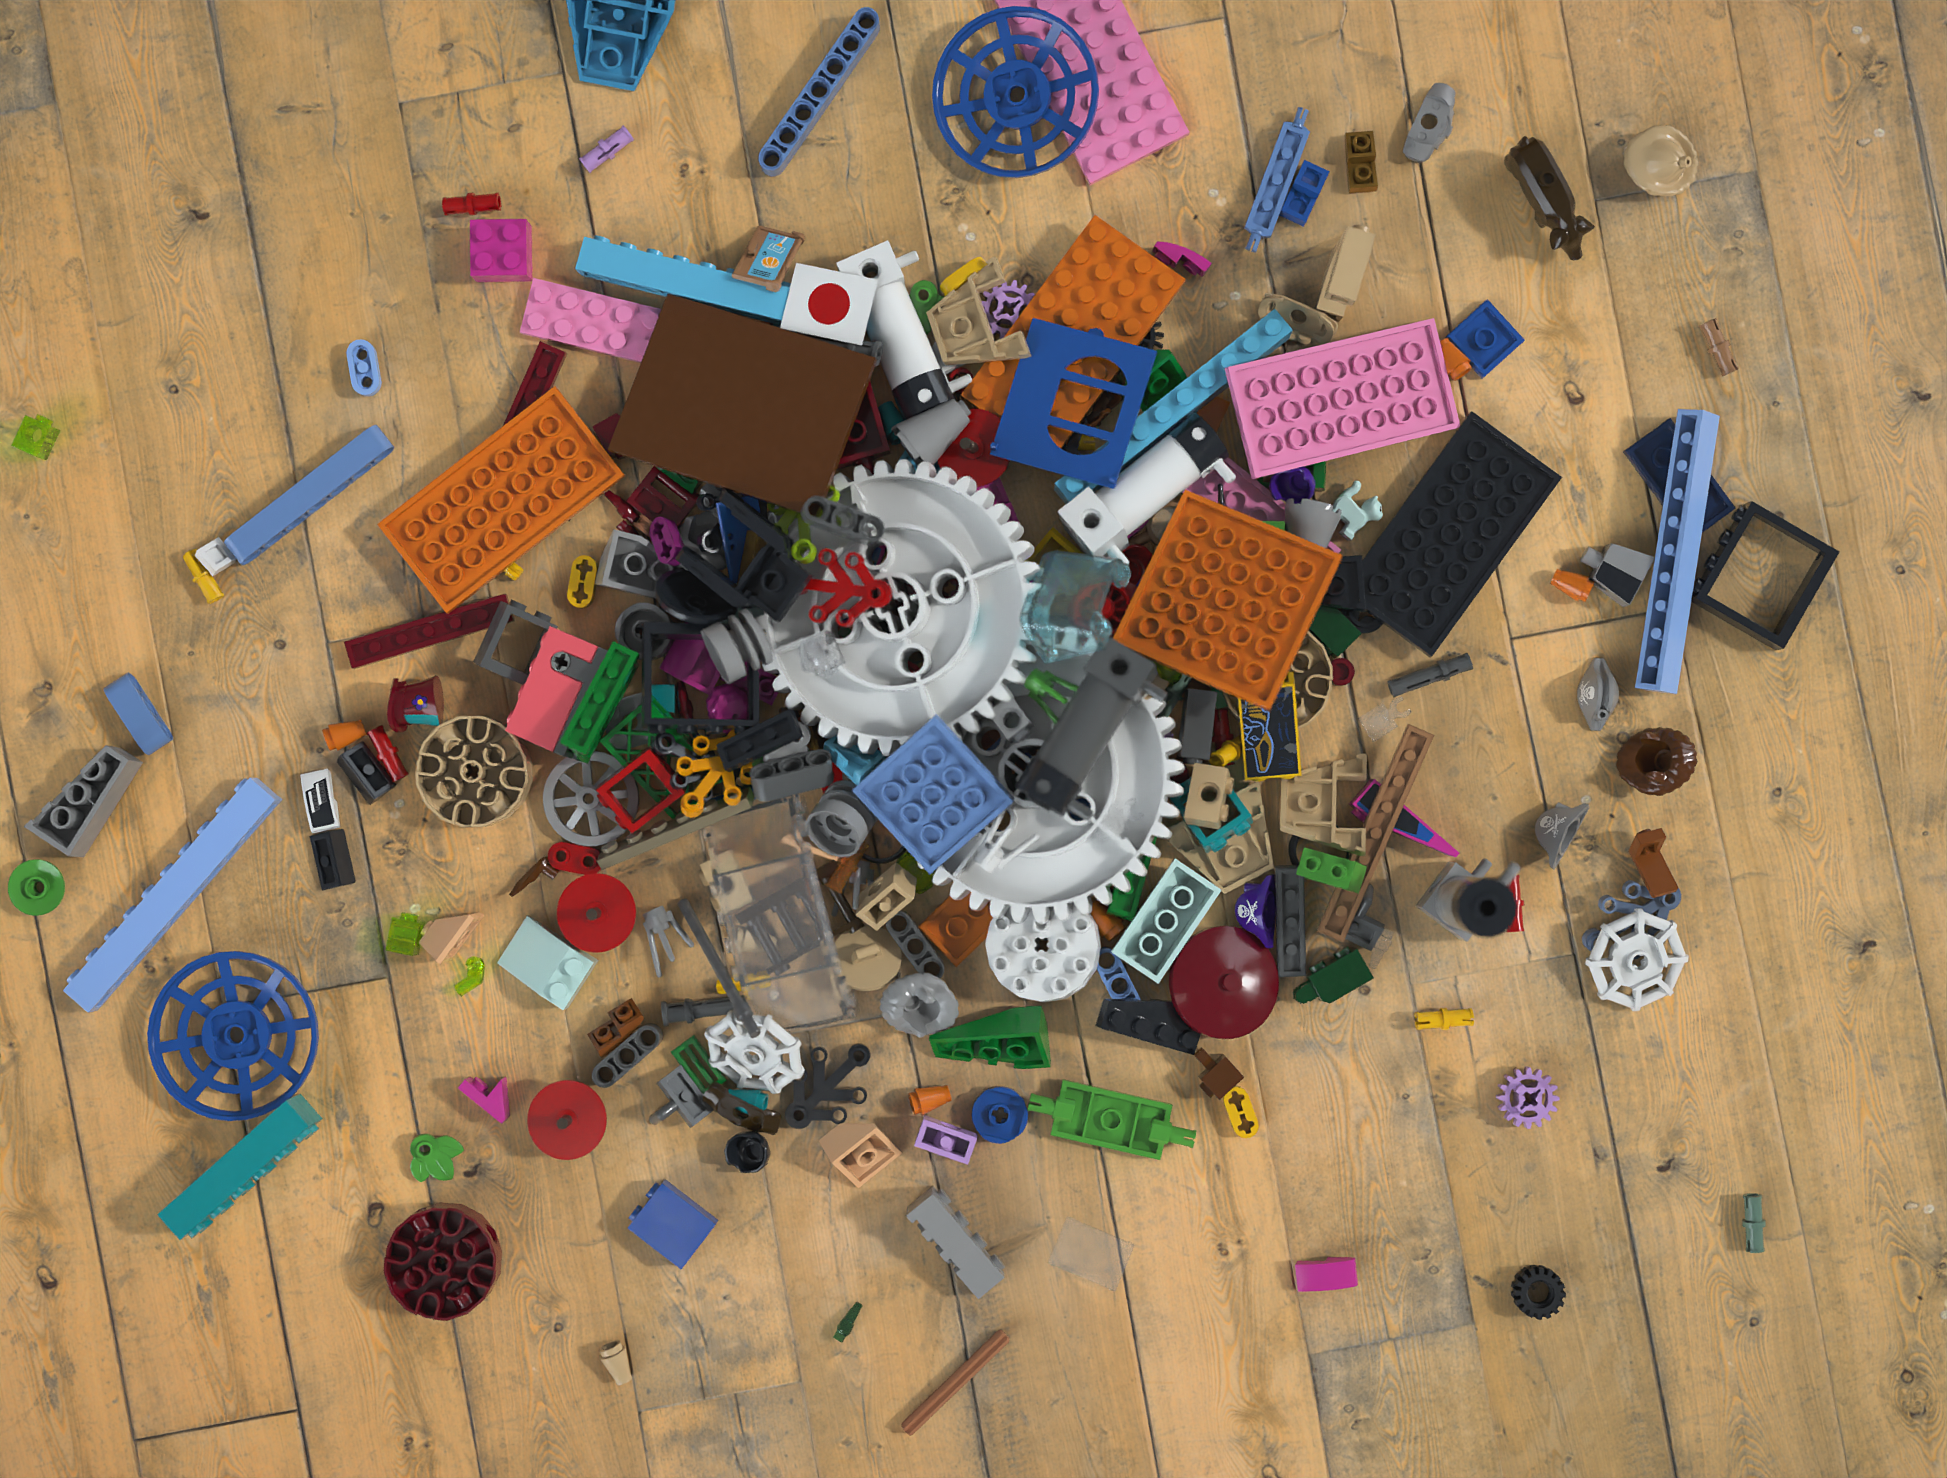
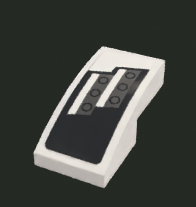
(320, 801)

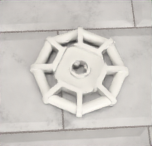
(1625, 950)
(768, 1060)

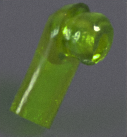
(474, 977)

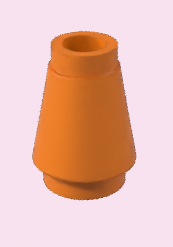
(1455, 361)
(1572, 584)
(343, 734)
(1108, 925)
(928, 1098)

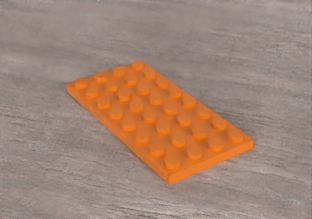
(1097, 284)
(501, 500)

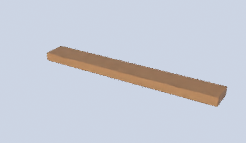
(1379, 826)

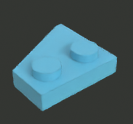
(852, 761)

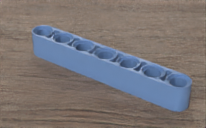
(820, 78)
(309, 495)

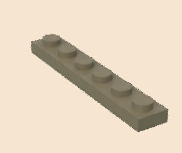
(665, 832)

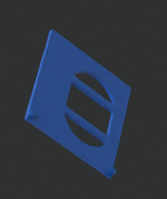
(1026, 416)

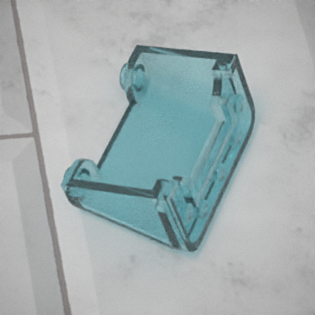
(1066, 604)

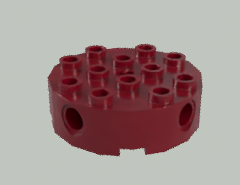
(436, 1288)

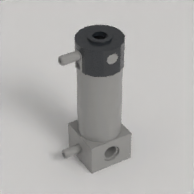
(1469, 903)

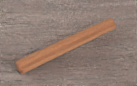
(955, 1382)

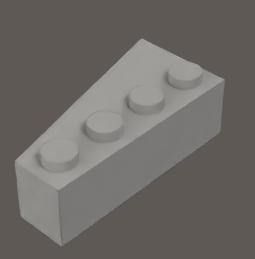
(86, 803)
(956, 1241)

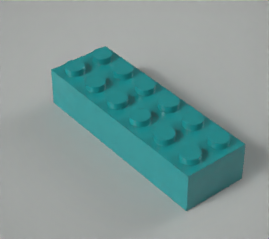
(242, 1164)

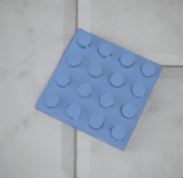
(933, 794)

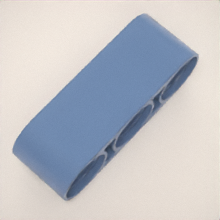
(138, 713)
(1115, 971)

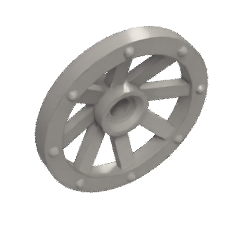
(550, 804)

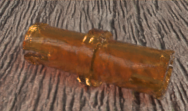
(844, 869)

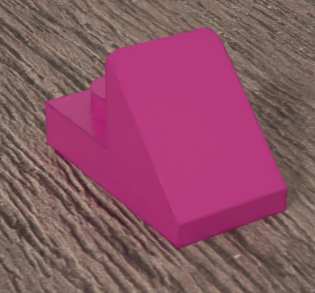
(493, 1102)

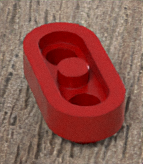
(574, 858)

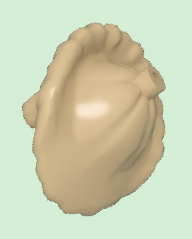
(1661, 161)

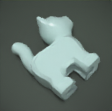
(1352, 515)

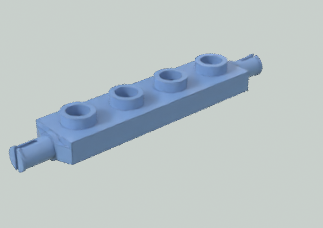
(1277, 179)

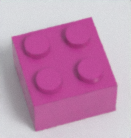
(501, 250)

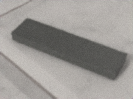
(1290, 922)

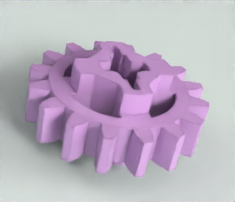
(1002, 300)
(1519, 1104)

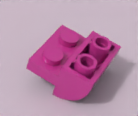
(691, 664)

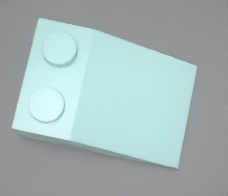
(547, 963)

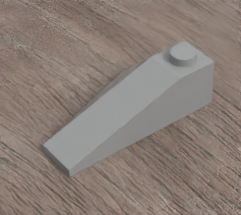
(630, 565)

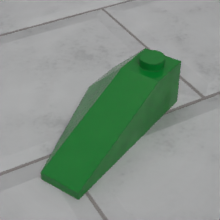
(1007, 1036)

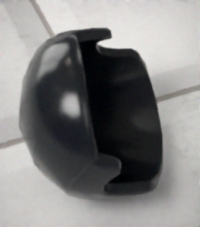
(747, 1151)

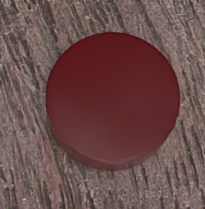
(1342, 671)

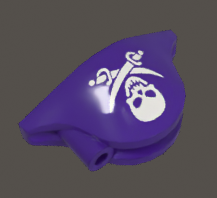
(1257, 910)

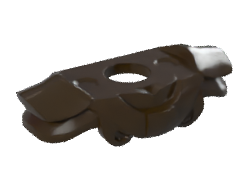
(757, 1120)

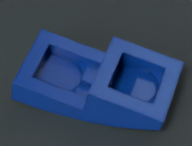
(1304, 193)

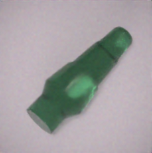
(847, 1323)

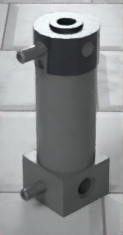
(1086, 727)

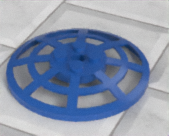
(1003, 80)
(217, 1038)

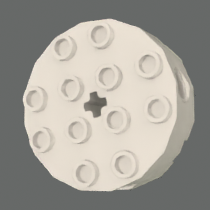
(1039, 973)

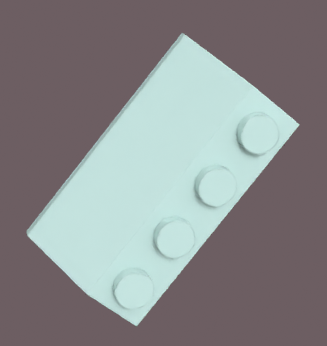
(1166, 920)

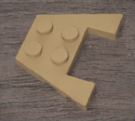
(963, 327)
(1310, 805)
(1241, 858)

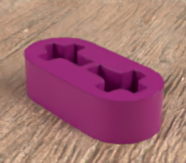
(666, 540)

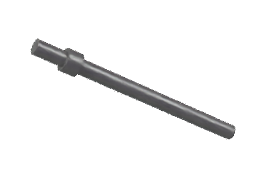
(741, 1009)

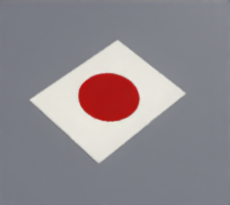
(829, 304)

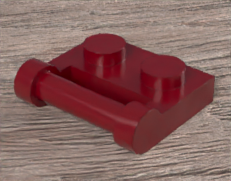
(655, 504)

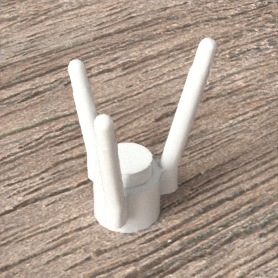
(991, 855)

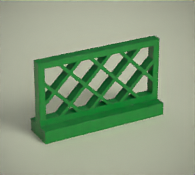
(600, 701)
(685, 740)

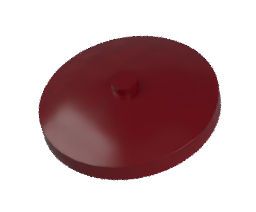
(1224, 982)

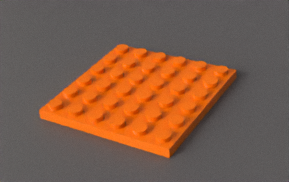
(1227, 599)

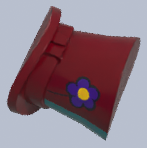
(415, 703)

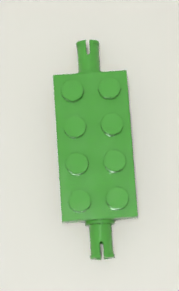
(1111, 1119)

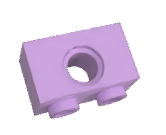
(946, 1139)

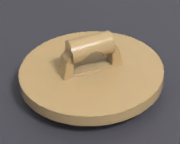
(868, 958)

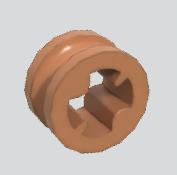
(643, 524)

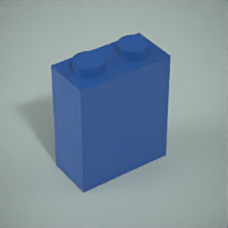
(671, 1223)

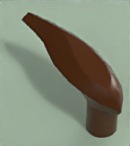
(541, 866)

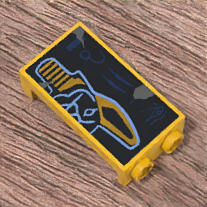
(1271, 737)

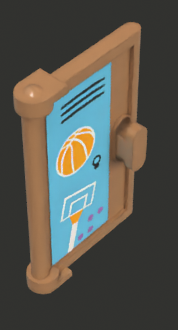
(768, 257)

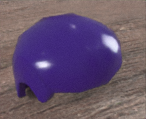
(1293, 483)

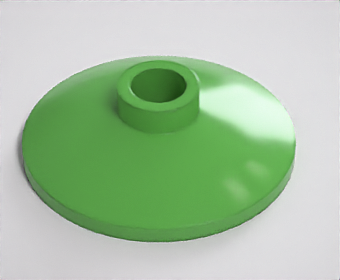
(23, 888)

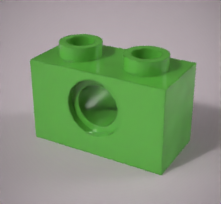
(1331, 870)

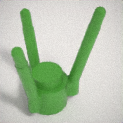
(1040, 685)

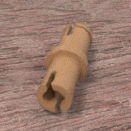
(1719, 347)

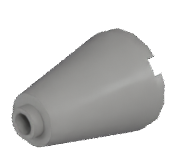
(932, 431)
(1311, 520)

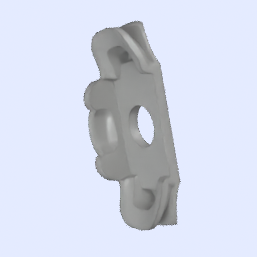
(1421, 141)

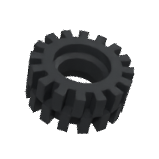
(1554, 1297)

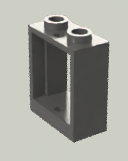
(494, 632)
(1196, 725)

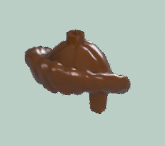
(1657, 760)

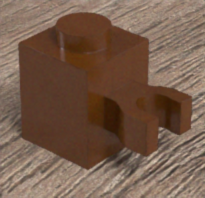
(1218, 1076)

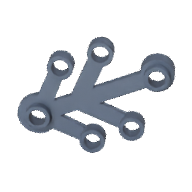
(1655, 904)

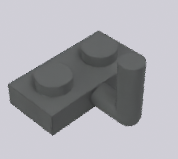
(1364, 929)
(683, 1097)

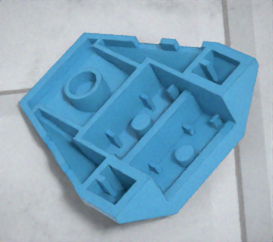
(616, 38)

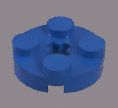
(1008, 1128)

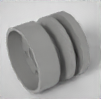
(732, 648)
(840, 820)

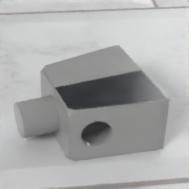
(1617, 571)

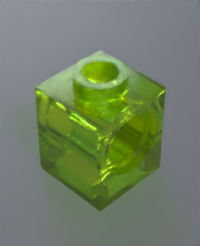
(24, 436)
(405, 934)

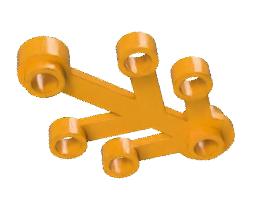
(716, 769)

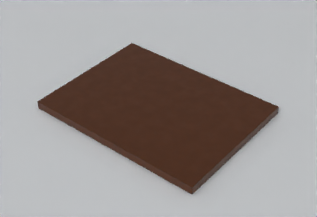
(742, 404)

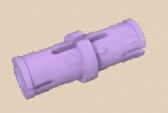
(606, 149)

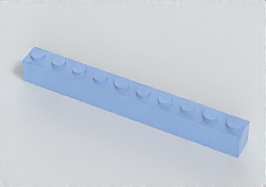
(1677, 551)
(172, 894)

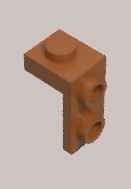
(1650, 862)

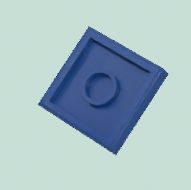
(1485, 338)

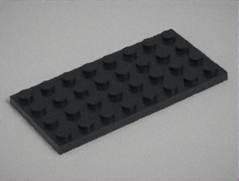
(1453, 533)

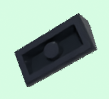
(365, 772)
(332, 859)

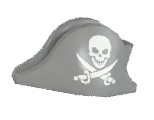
(1597, 694)
(1557, 829)

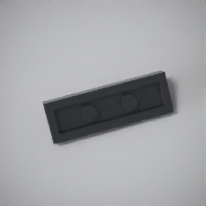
(759, 740)

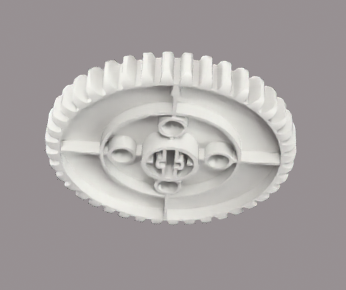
(968, 641)
(1069, 857)

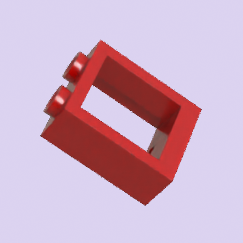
(663, 772)

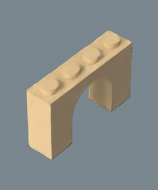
(1345, 271)

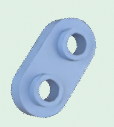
(363, 369)

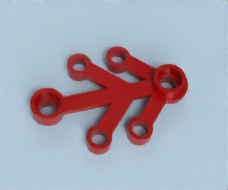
(845, 589)

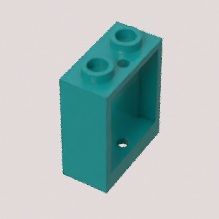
(1218, 839)

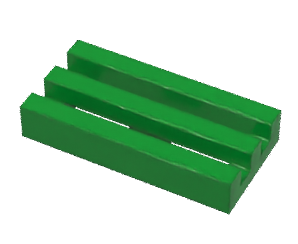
(696, 1043)

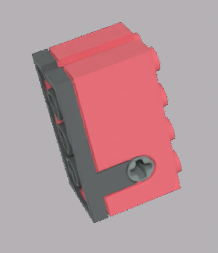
(554, 690)

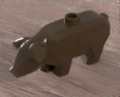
(1548, 195)

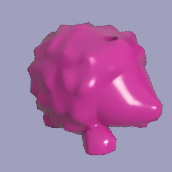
(727, 703)

